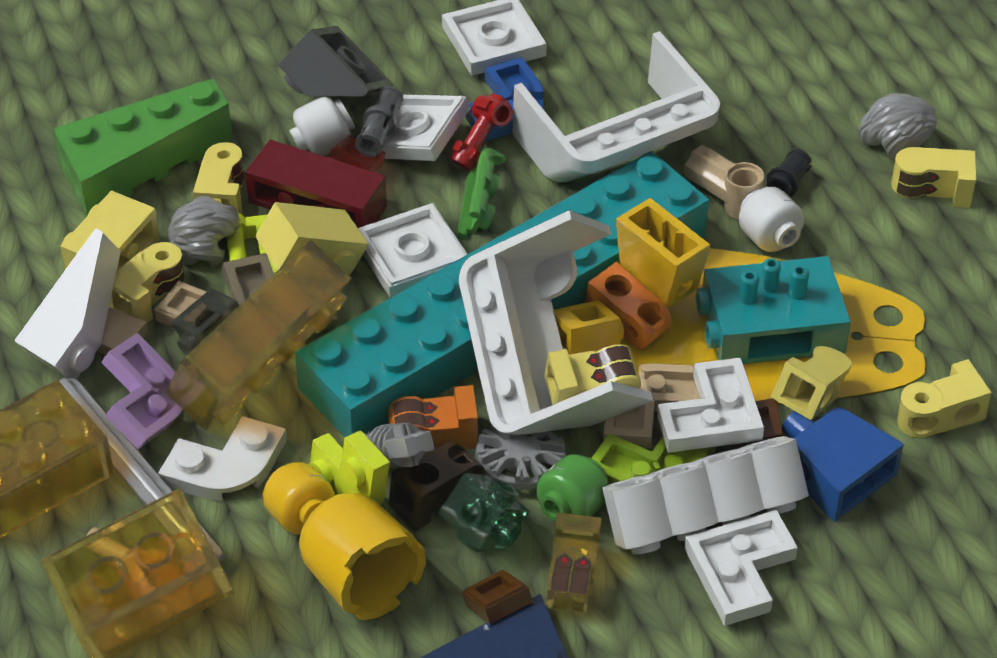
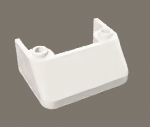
(683, 110)
(515, 327)

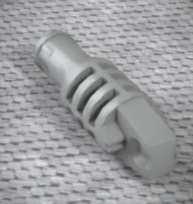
(401, 443)

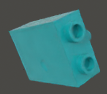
(773, 310)

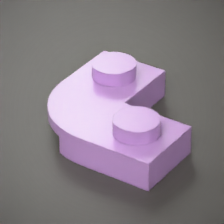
(147, 376)

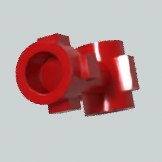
(488, 111)

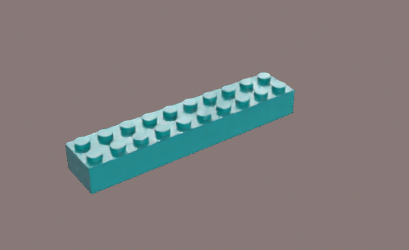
(422, 335)

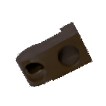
(426, 487)

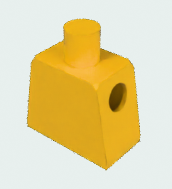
(661, 251)

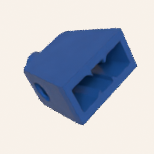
(843, 458)

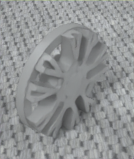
(519, 455)

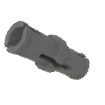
(379, 121)

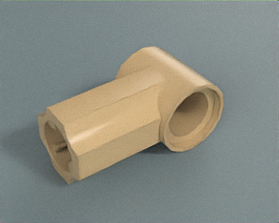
(723, 177)

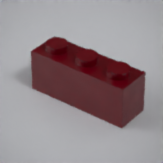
(305, 178)

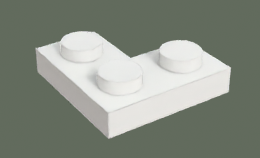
(722, 414)
(729, 563)

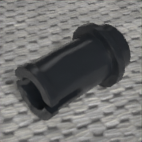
(790, 172)

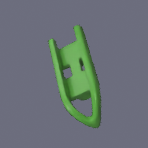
(479, 188)

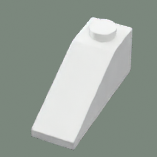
(74, 313)

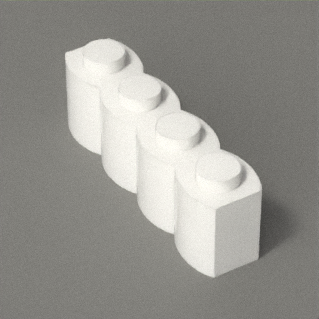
(705, 492)

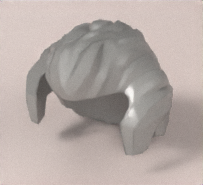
(897, 123)
(200, 227)

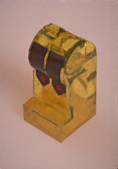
(573, 562)

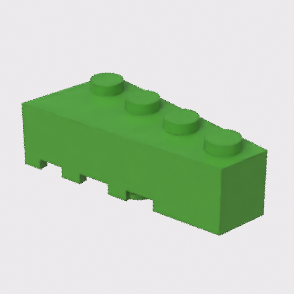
(141, 141)

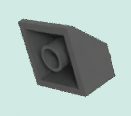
(331, 65)

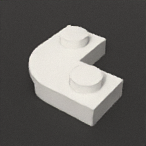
(242, 462)

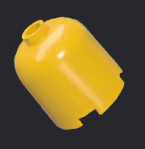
(360, 554)

